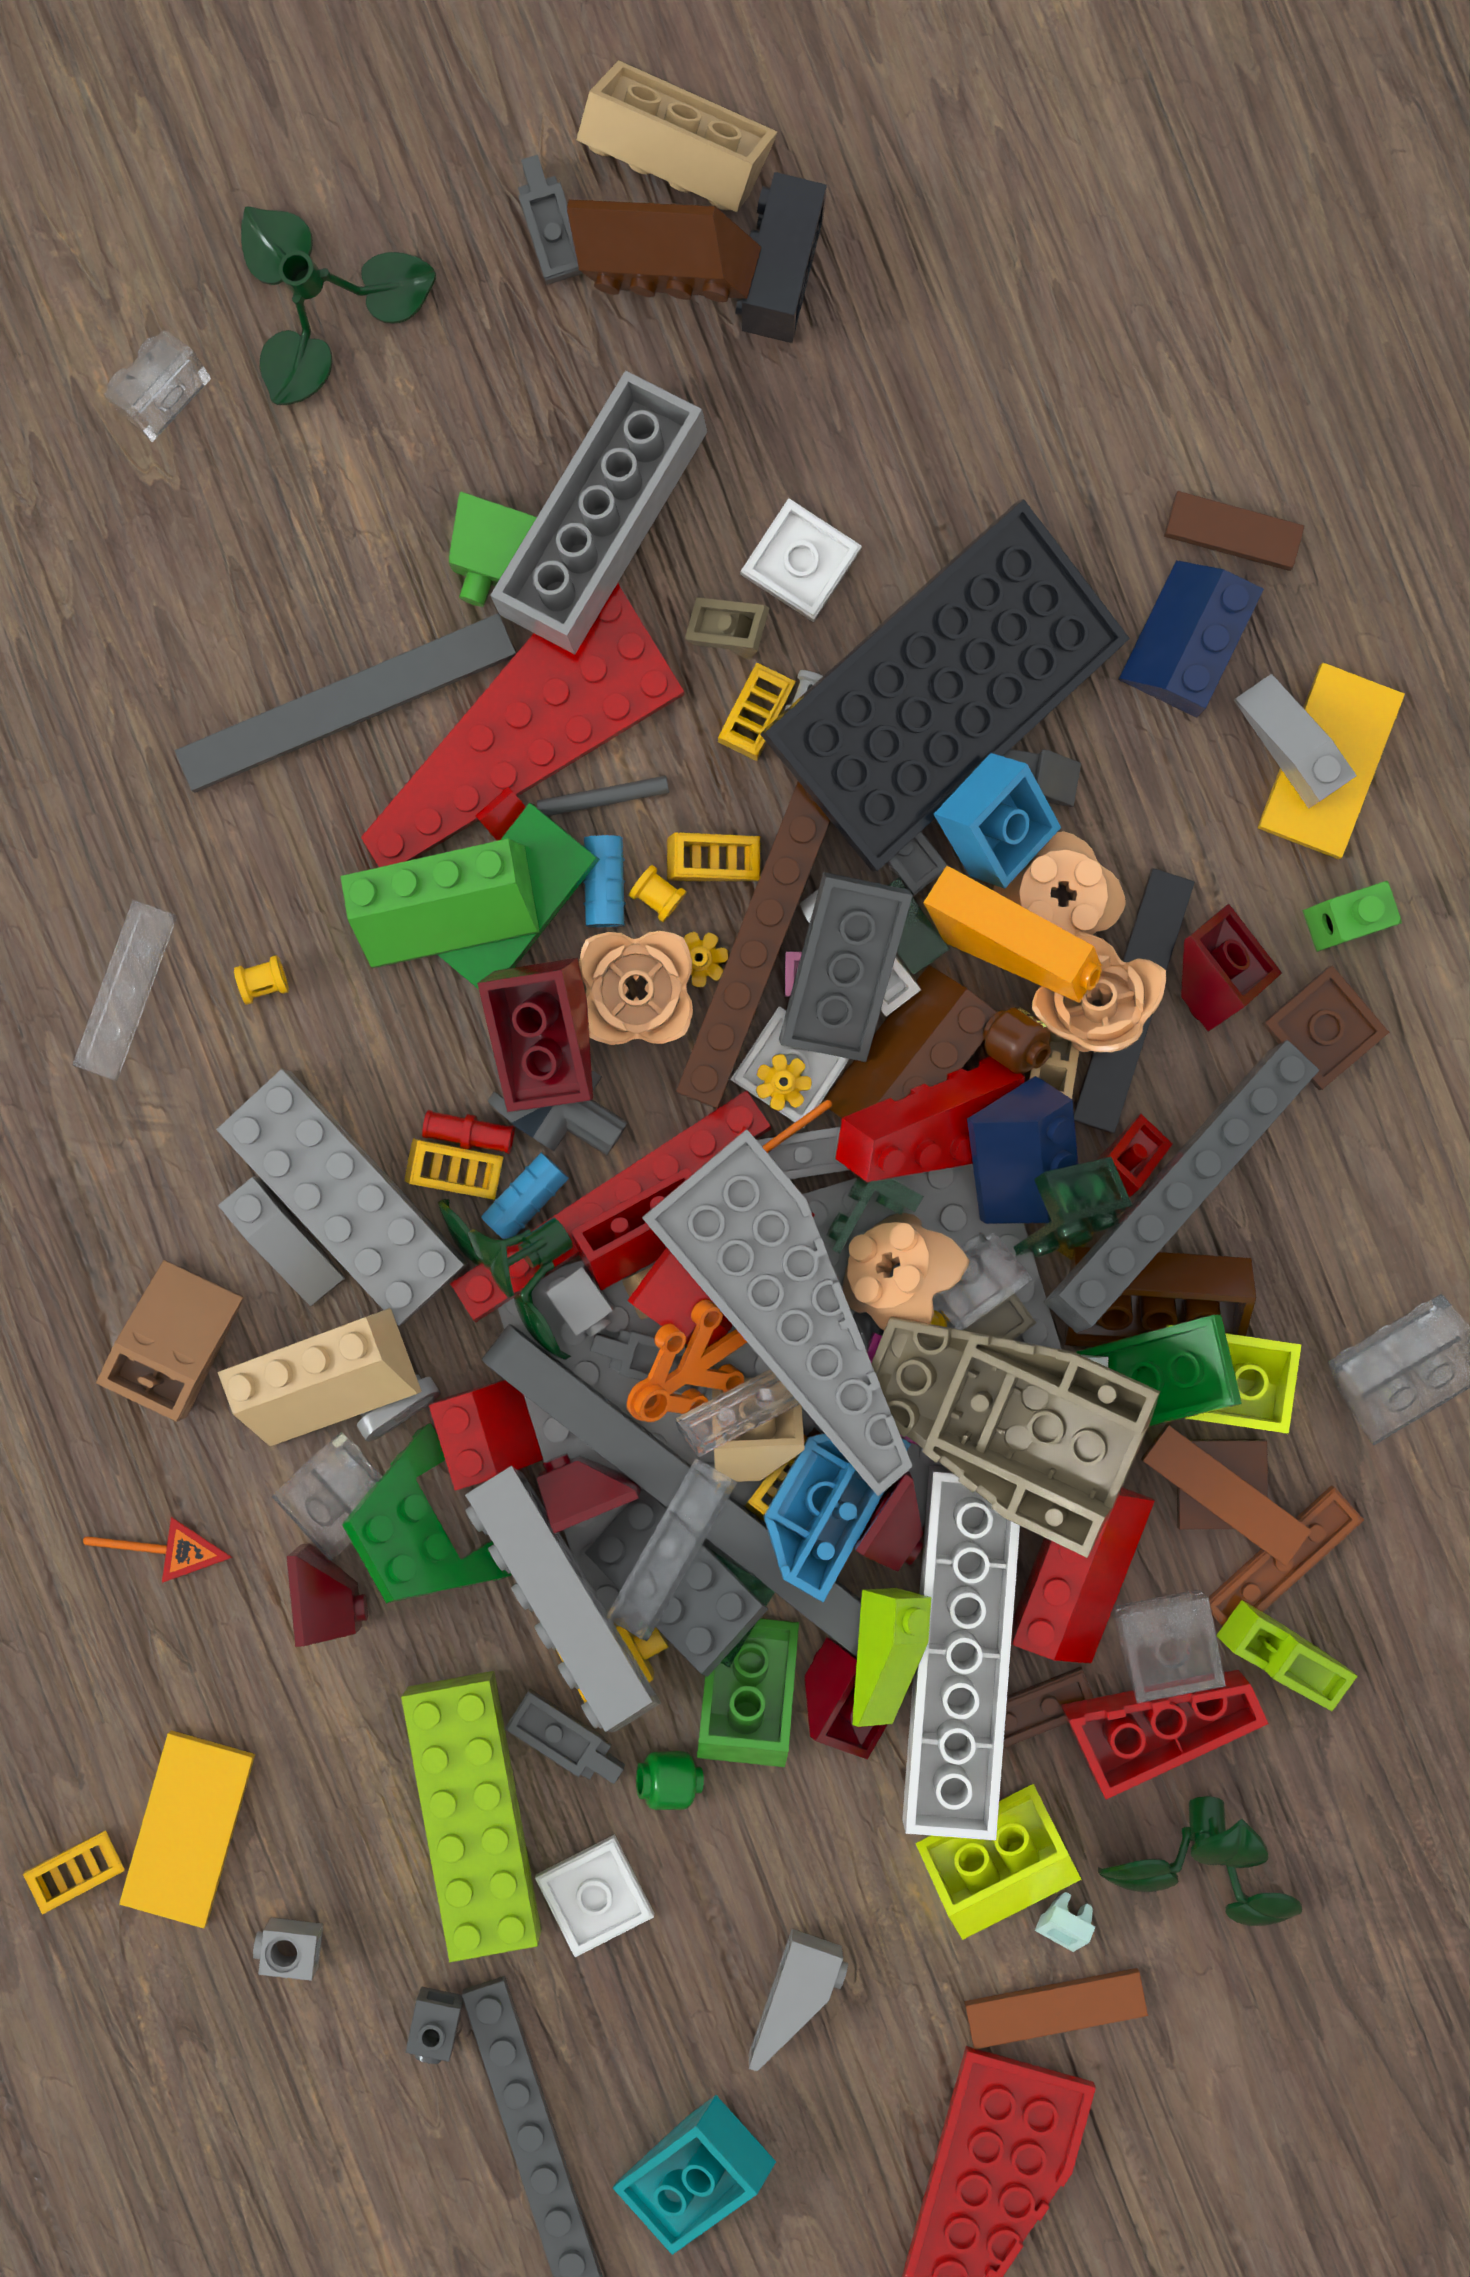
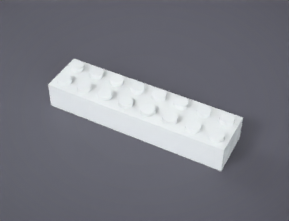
(965, 1667)

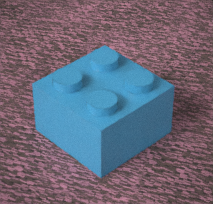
(997, 820)

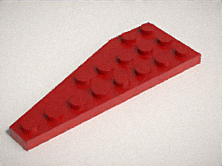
(527, 727)
(997, 2164)

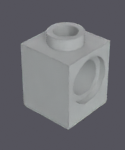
(581, 1303)
(305, 1937)

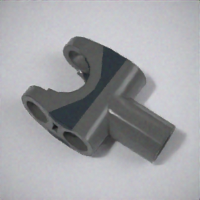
(583, 1119)

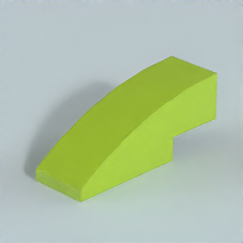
(1286, 1656)

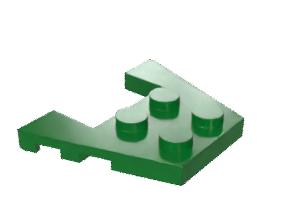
(403, 1537)

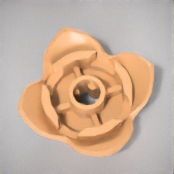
(1072, 863)
(614, 959)
(1129, 998)
(927, 1266)

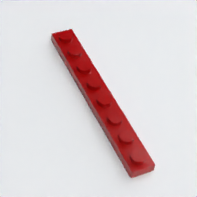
(688, 1149)

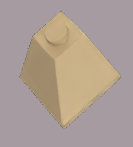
(762, 1448)

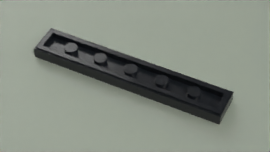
(1150, 939)

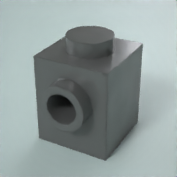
(434, 2025)

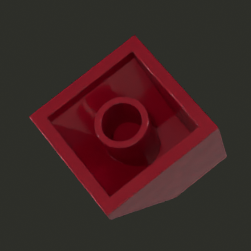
(1223, 968)
(582, 1490)
(894, 1527)
(322, 1598)
(831, 1702)

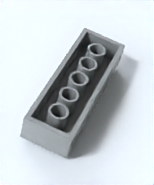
(599, 512)
(342, 1196)
(562, 1599)

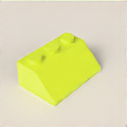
(1265, 1381)
(999, 1877)

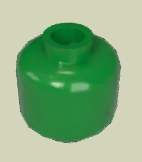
(669, 1780)

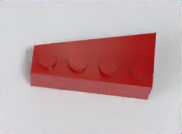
(924, 1128)
(1141, 1740)

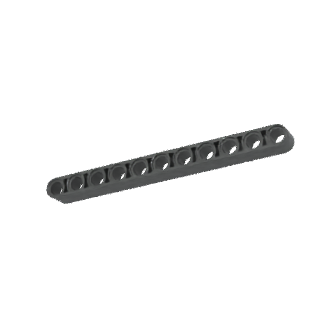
(659, 1473)

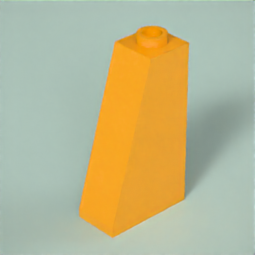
(1011, 936)

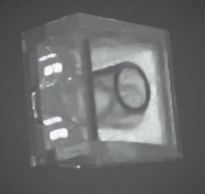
(157, 384)
(988, 1280)
(327, 1492)
(1169, 1645)

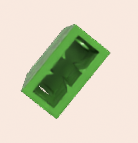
(484, 544)
(1352, 916)

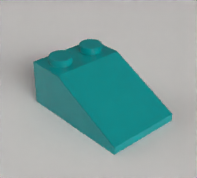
(696, 2175)

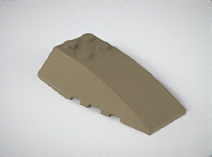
(1018, 1423)

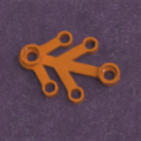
(654, 1395)

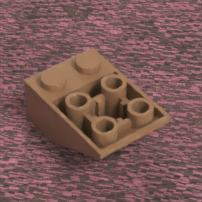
(170, 1341)

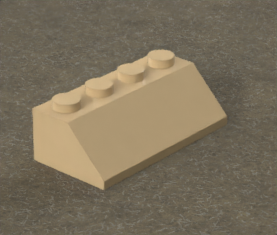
(675, 136)
(322, 1379)

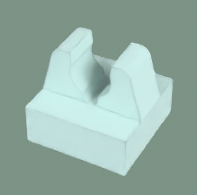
(1065, 1927)

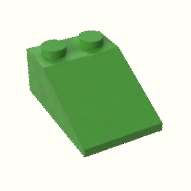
(751, 1701)

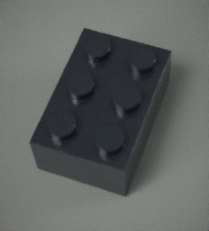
(788, 238)

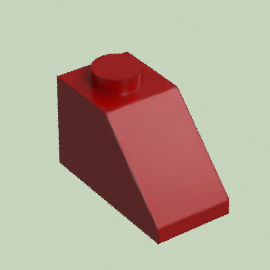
(1137, 1153)

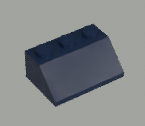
(1190, 635)
(1014, 1144)

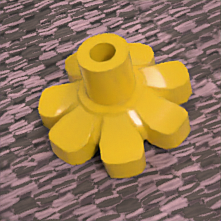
(711, 958)
(778, 1093)

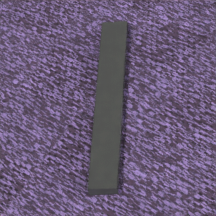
(345, 703)

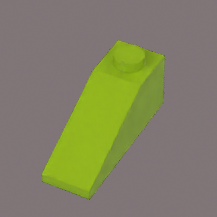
(889, 1650)

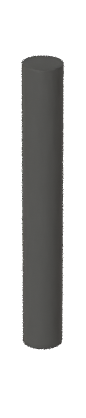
(603, 796)

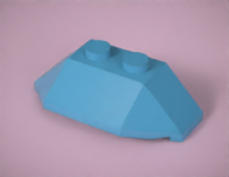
(818, 1516)

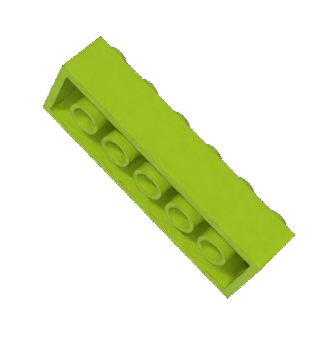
(471, 1816)

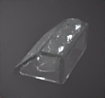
(1405, 1368)

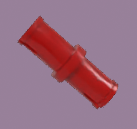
(468, 1131)

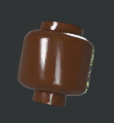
(1017, 1040)

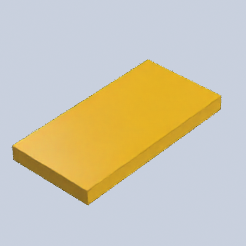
(1359, 721)
(187, 1829)

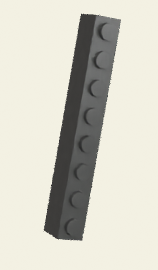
(1181, 1187)

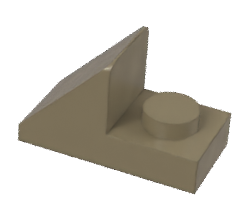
(727, 625)

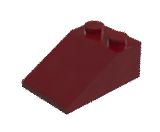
(539, 1033)

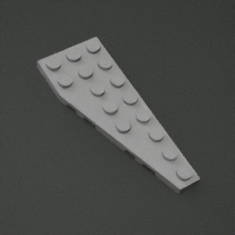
(766, 1268)

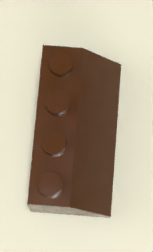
(662, 249)
(915, 1045)
(1173, 1292)

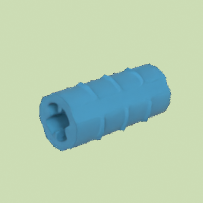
(605, 883)
(524, 1197)

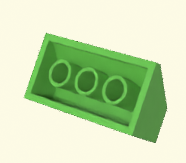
(441, 902)

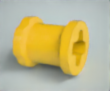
(657, 893)
(261, 979)

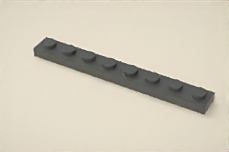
(530, 2130)

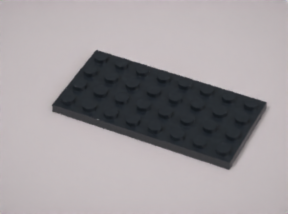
(945, 684)

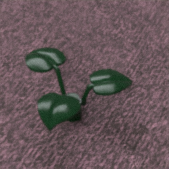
(279, 251)
(538, 1248)
(1213, 1846)

